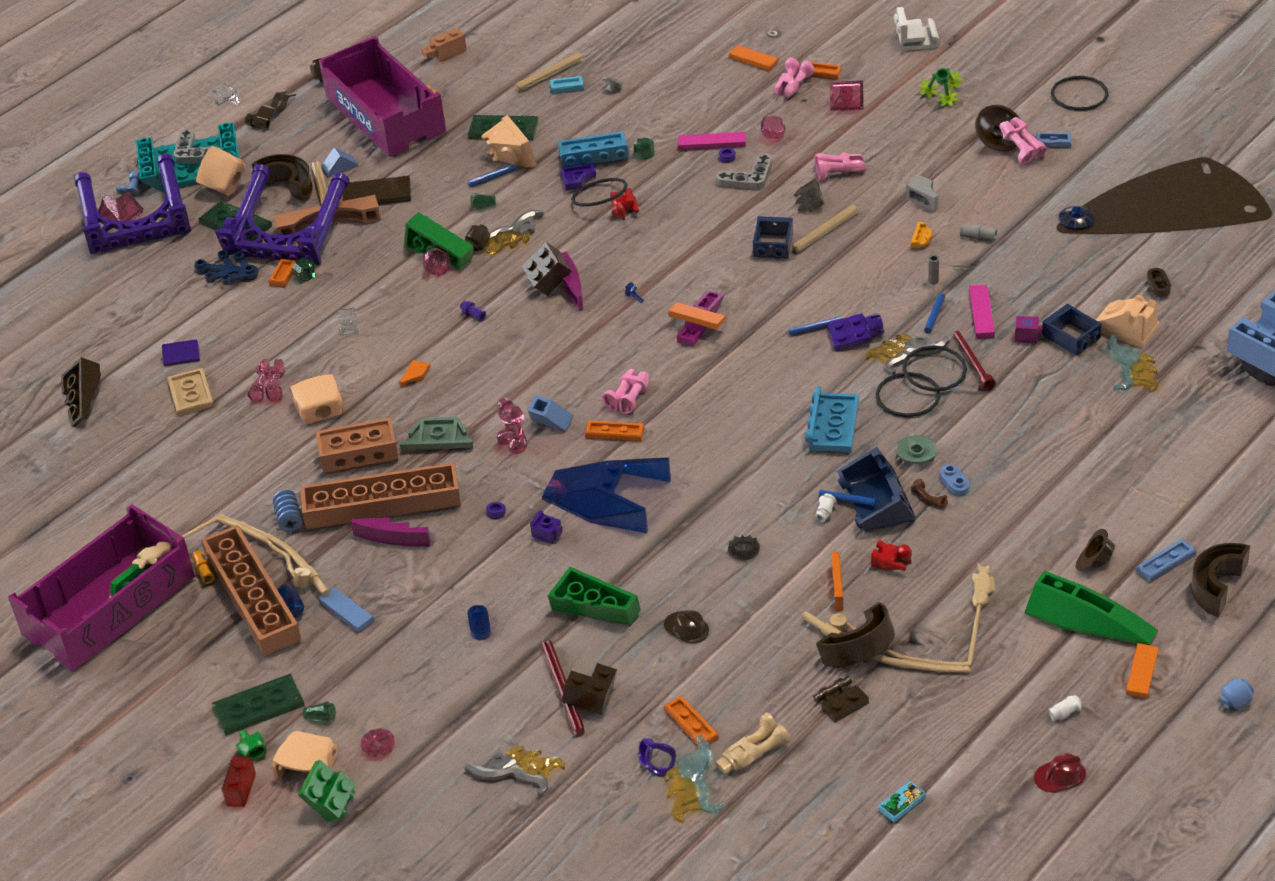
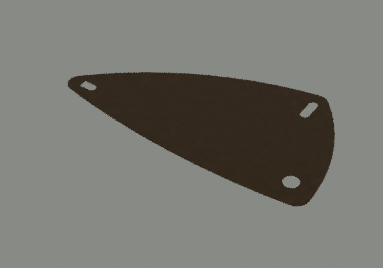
(1176, 200)

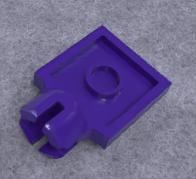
(855, 330)

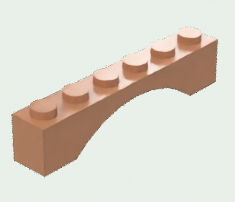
(358, 210)

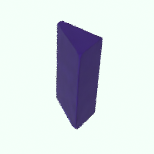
(180, 352)

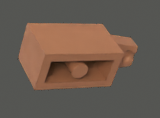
(445, 45)

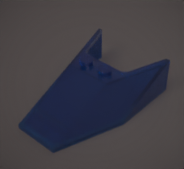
(591, 488)

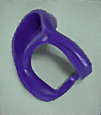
(645, 752)

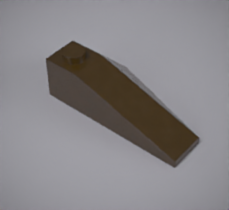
(79, 387)

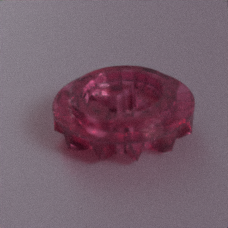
(380, 735)

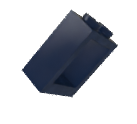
(766, 227)
(1068, 314)

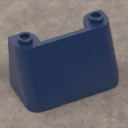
(876, 478)

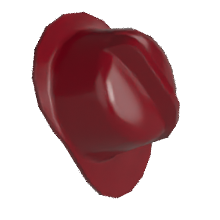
(1060, 773)

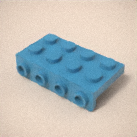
(593, 149)
(832, 421)

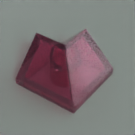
(846, 95)
(121, 208)

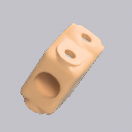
(220, 171)
(317, 398)
(301, 752)

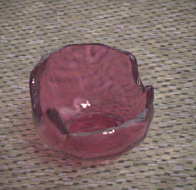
(772, 127)
(436, 261)

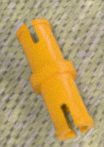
(202, 567)

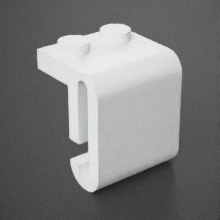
(913, 34)

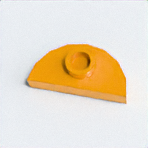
(922, 236)

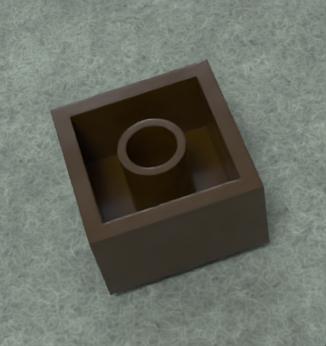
(546, 268)

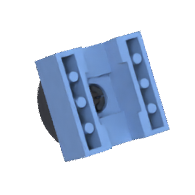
(1256, 343)

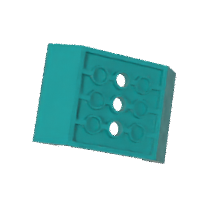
(185, 173)

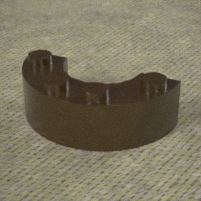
(291, 169)
(1213, 564)
(861, 643)

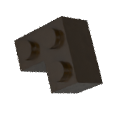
(590, 691)

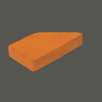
(415, 372)

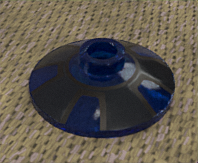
(1076, 217)

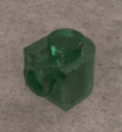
(644, 148)
(304, 269)

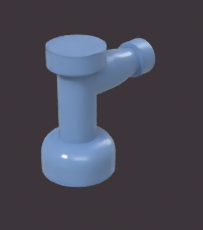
(132, 188)

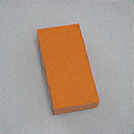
(826, 70)
(282, 273)

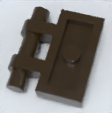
(843, 704)

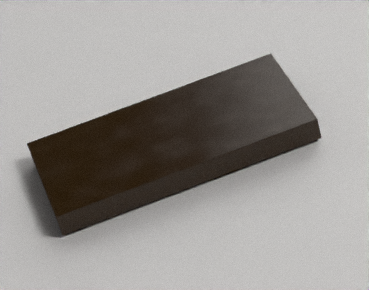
(386, 189)

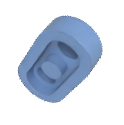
(954, 480)

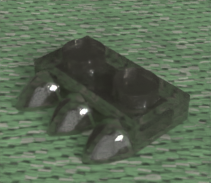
(809, 196)

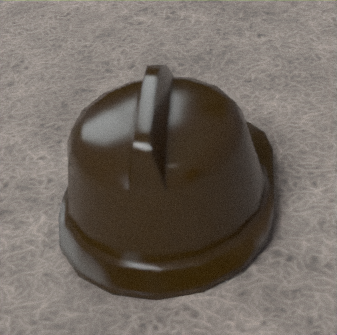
(1097, 551)
(687, 626)

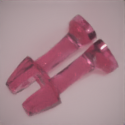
(273, 374)
(513, 432)

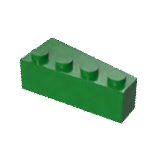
(426, 234)
(593, 598)

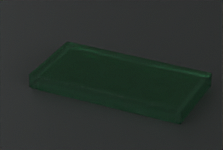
(483, 123)
(217, 214)
(258, 704)

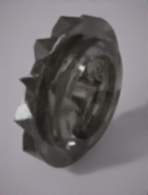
(736, 551)

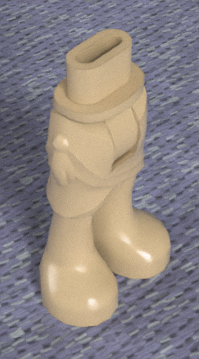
(745, 751)

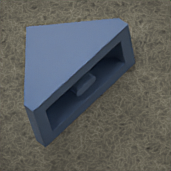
(338, 162)

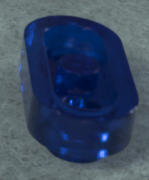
(292, 599)
(479, 622)

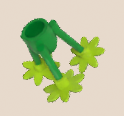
(946, 78)

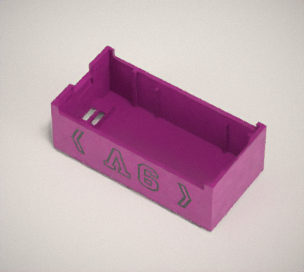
(71, 604)

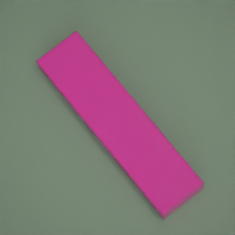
(712, 140)
(981, 311)

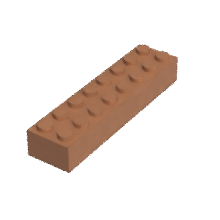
(380, 495)
(251, 590)

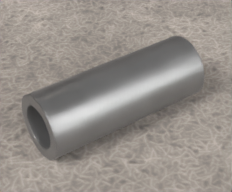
(933, 269)

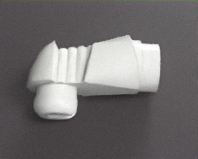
(825, 507)
(1064, 708)

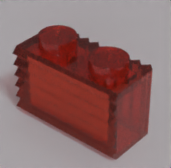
(238, 781)

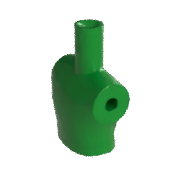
(251, 745)

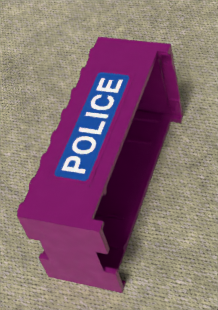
(382, 96)

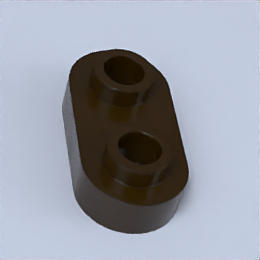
(1158, 282)

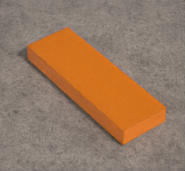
(753, 58)
(696, 315)
(614, 431)
(837, 581)
(1142, 671)
(690, 720)

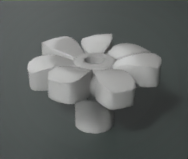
(612, 83)

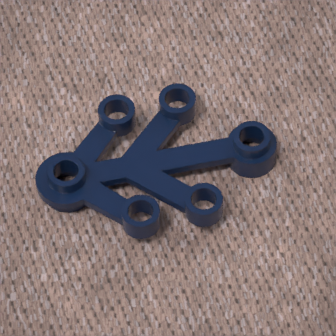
(246, 270)

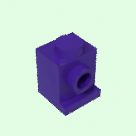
(545, 527)

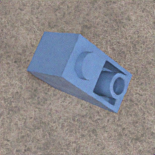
(549, 413)

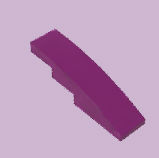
(572, 283)
(692, 332)
(390, 533)

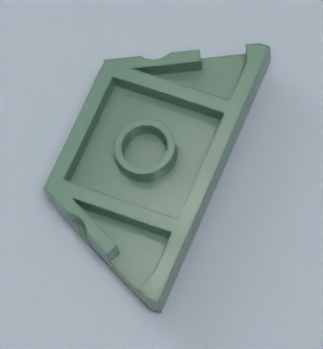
(437, 434)

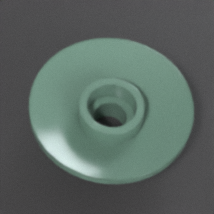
(916, 449)

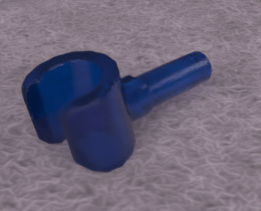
(630, 290)

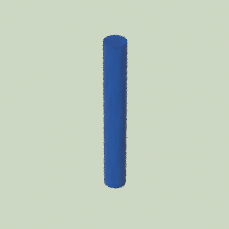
(491, 175)
(934, 313)
(812, 326)
(850, 498)

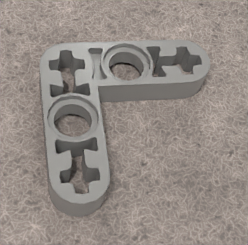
(188, 154)
(730, 178)

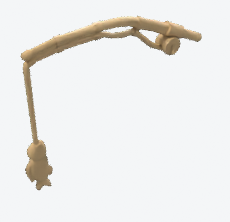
(301, 575)
(982, 588)

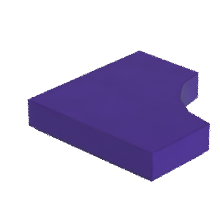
(575, 176)

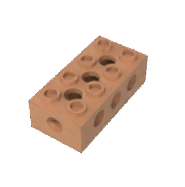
(356, 445)

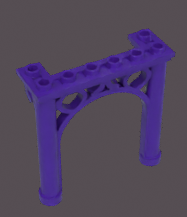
(136, 230)
(309, 241)

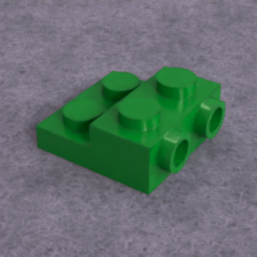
(327, 791)

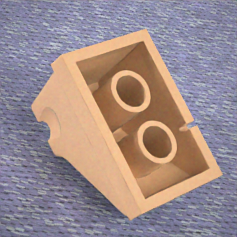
(509, 144)
(1130, 320)

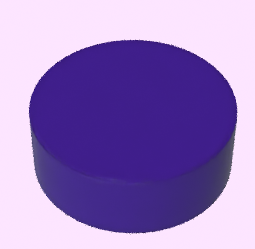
(727, 155)
(496, 510)

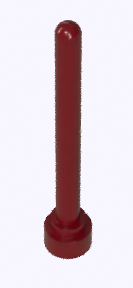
(986, 381)

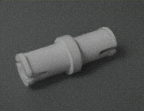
(978, 232)

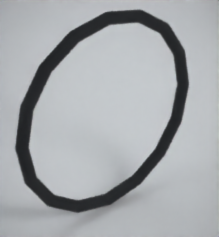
(1079, 108)
(602, 201)
(939, 348)
(907, 414)

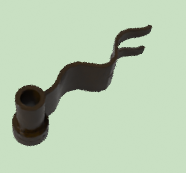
(265, 112)

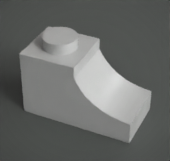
(921, 192)

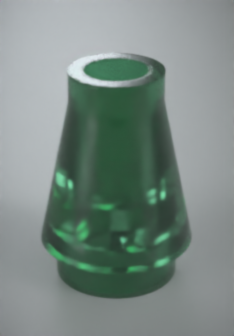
(481, 201)
(320, 712)

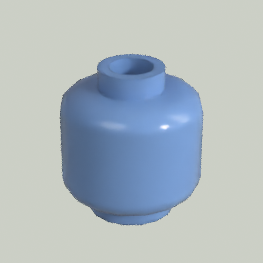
(1237, 694)

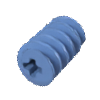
(287, 511)

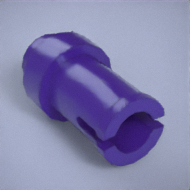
(469, 308)

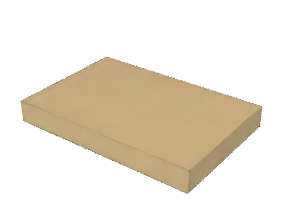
(190, 392)

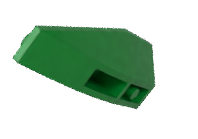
(1085, 611)

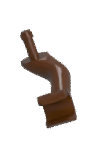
(919, 485)

